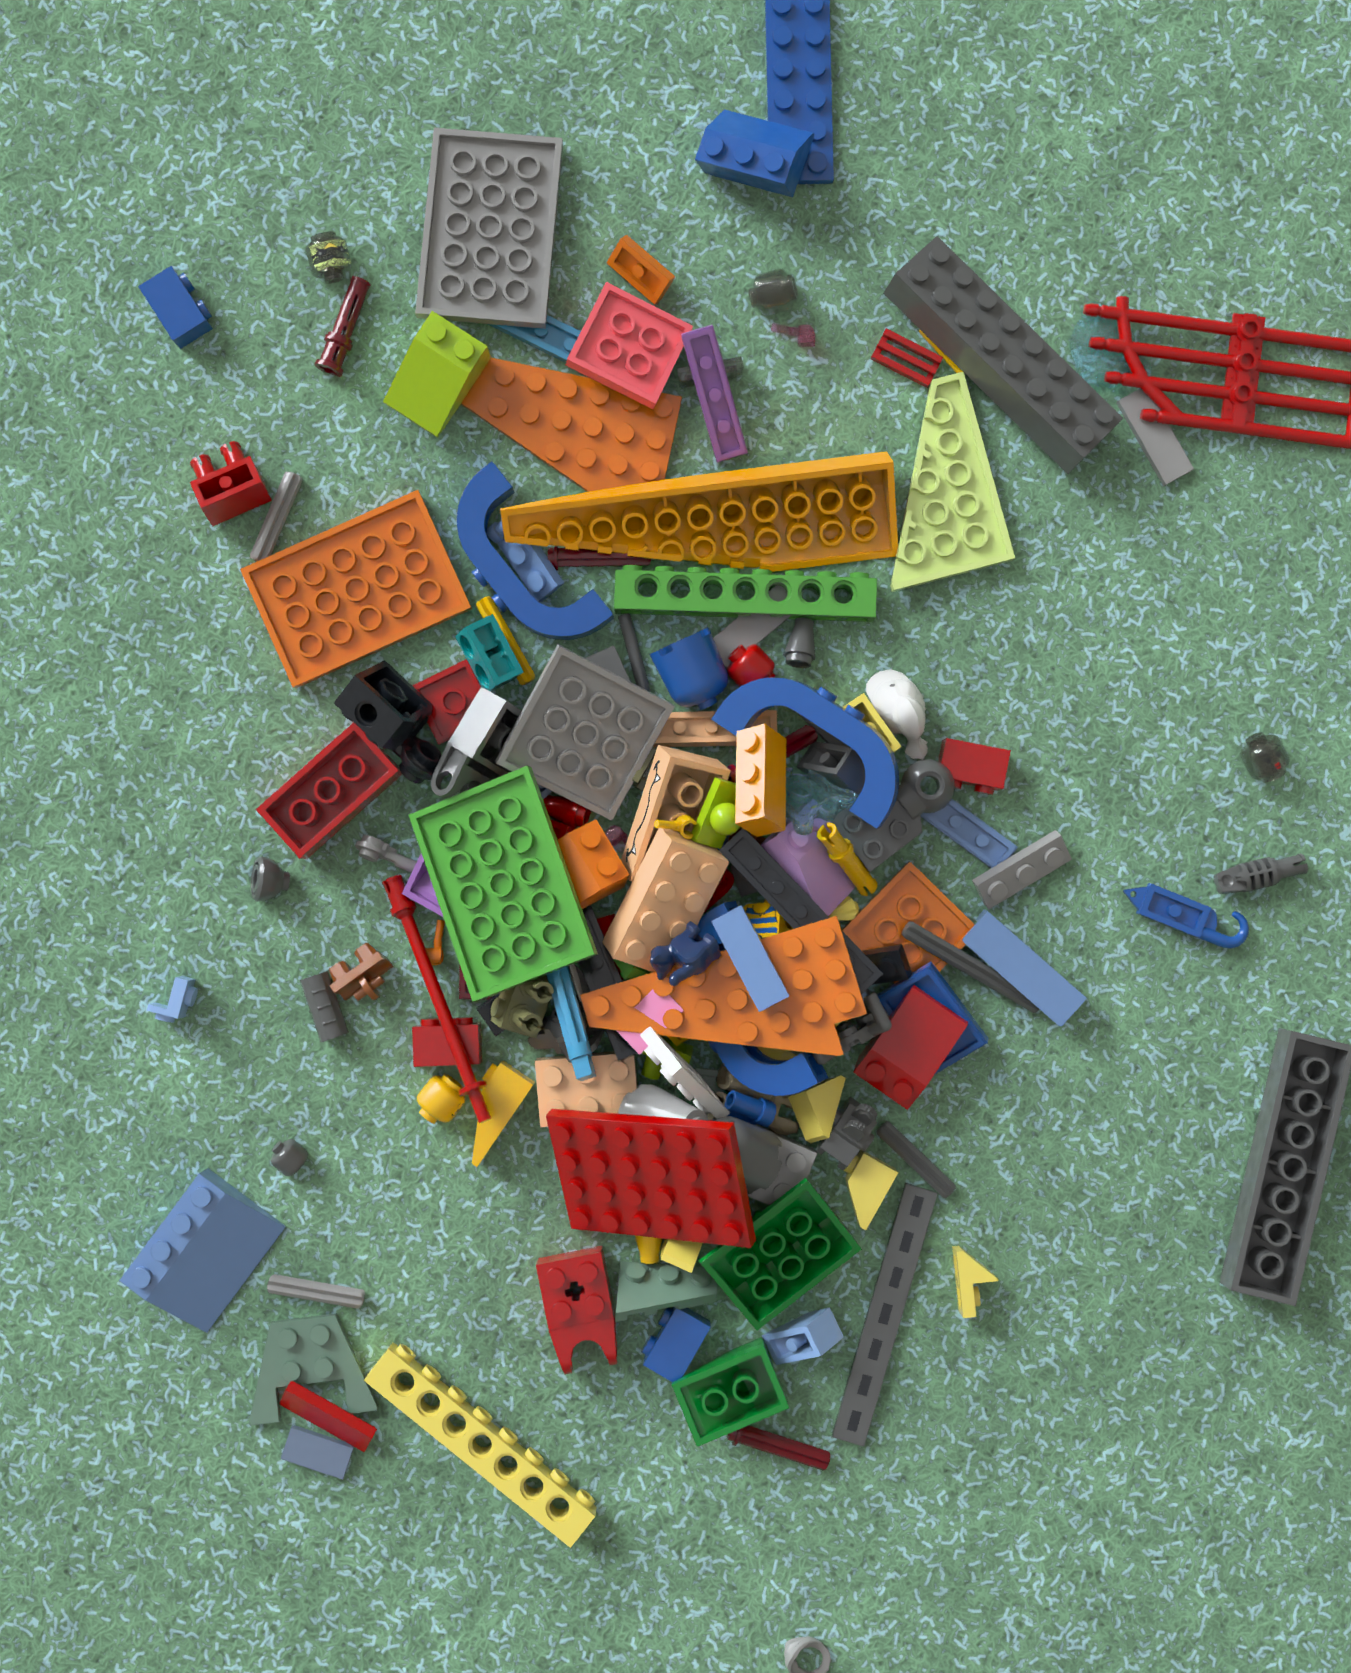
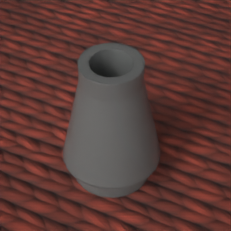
(800, 646)

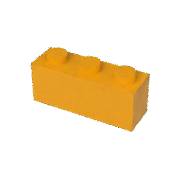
(760, 780)

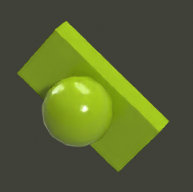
(717, 815)

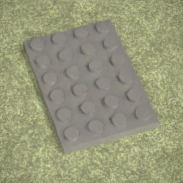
(489, 227)

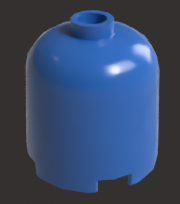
(692, 670)

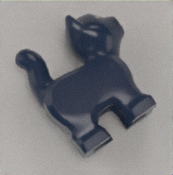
(687, 950)

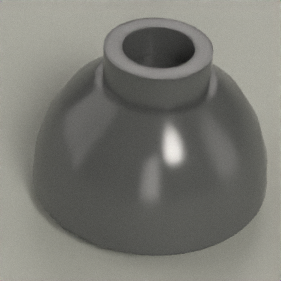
(268, 879)

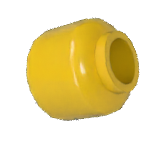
(440, 1099)

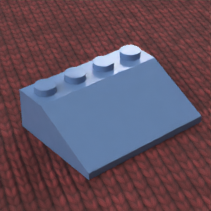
(203, 1251)

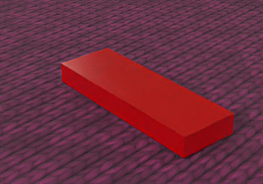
(327, 1416)

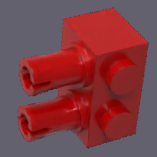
(229, 489)

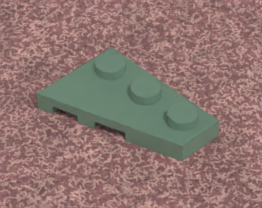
(661, 1286)

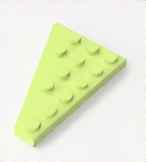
(952, 500)

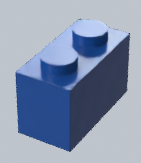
(176, 307)
(675, 1343)

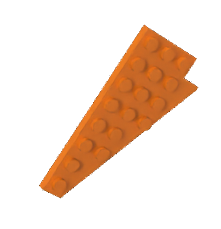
(577, 424)
(720, 1009)

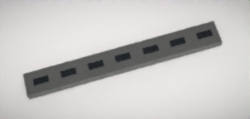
(884, 1314)

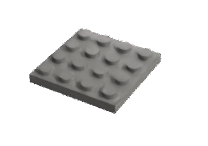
(585, 732)

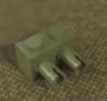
(523, 1007)

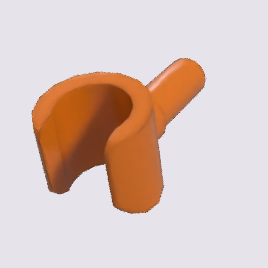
(436, 953)

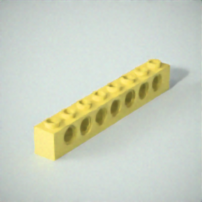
(564, 1523)

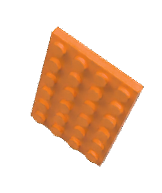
(356, 589)

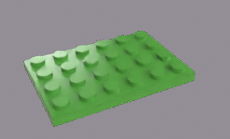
(502, 884)

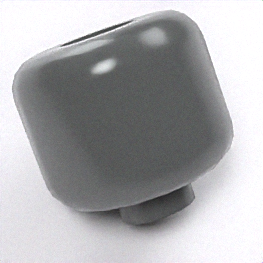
(288, 1157)

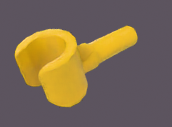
(677, 825)

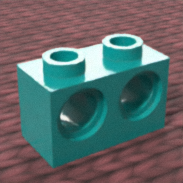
(489, 653)

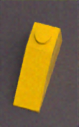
(502, 1095)

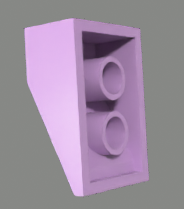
(809, 865)

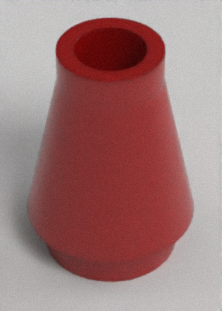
(566, 811)

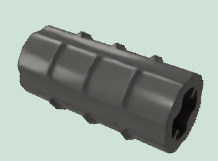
(324, 1007)

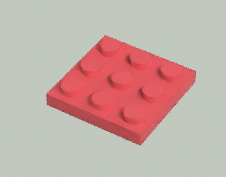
(628, 345)

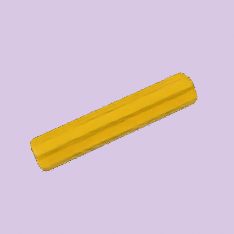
(487, 607)

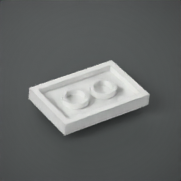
(679, 1071)

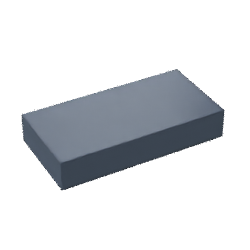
(317, 1452)

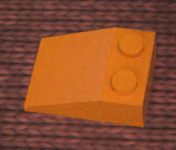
(592, 863)

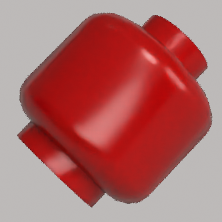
(749, 664)

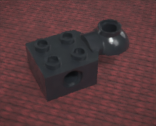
(391, 716)

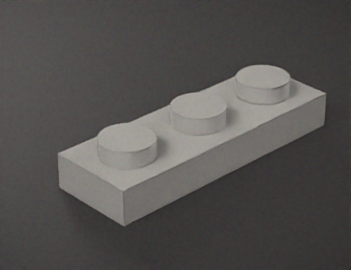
(1022, 869)

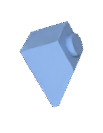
(803, 1337)

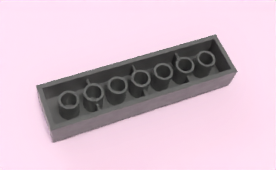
(1002, 354)
(1287, 1167)

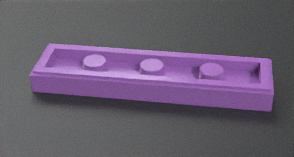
(714, 393)

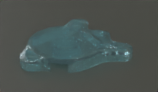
(1093, 363)
(812, 798)

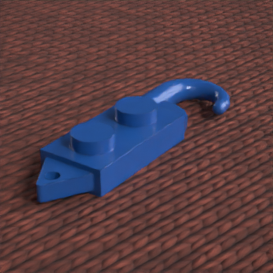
(1184, 915)

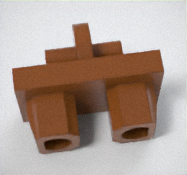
(364, 977)

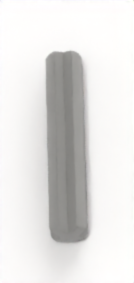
(276, 516)
(316, 1291)

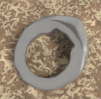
(795, 1645)

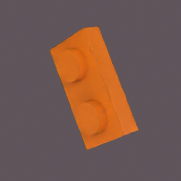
(640, 269)

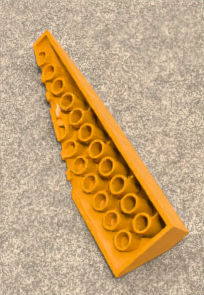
(735, 518)

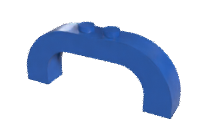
(475, 507)
(881, 768)
(748, 1062)

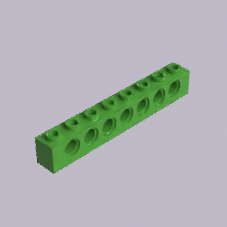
(858, 584)

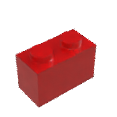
(975, 765)
(431, 1045)

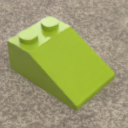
(436, 374)

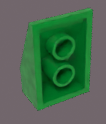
(730, 1392)

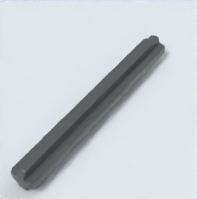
(965, 963)

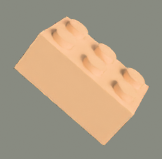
(604, 1093)

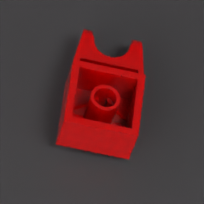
(578, 1316)

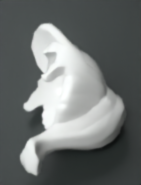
(900, 707)

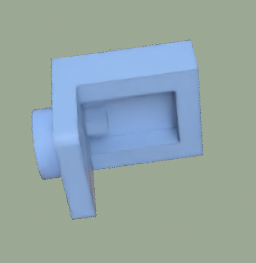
(182, 996)

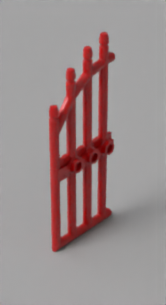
(1241, 377)

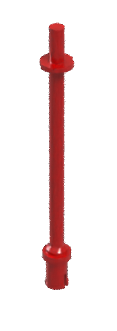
(403, 909)

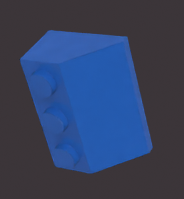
(754, 152)

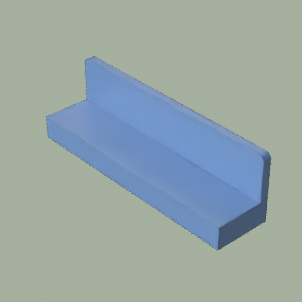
(1023, 968)

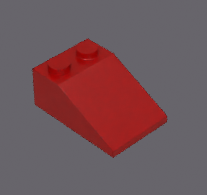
(913, 1049)

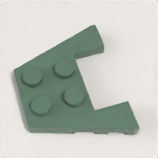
(307, 1353)

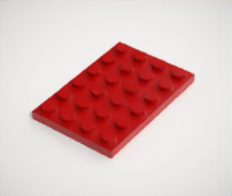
(652, 1176)

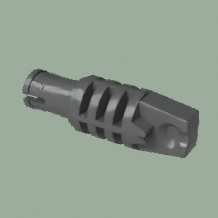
(1258, 874)

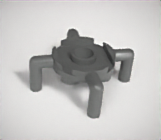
(867, 1027)

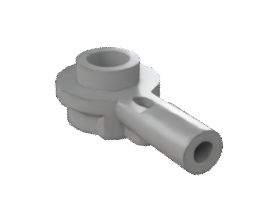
(374, 848)

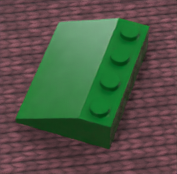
(793, 1251)

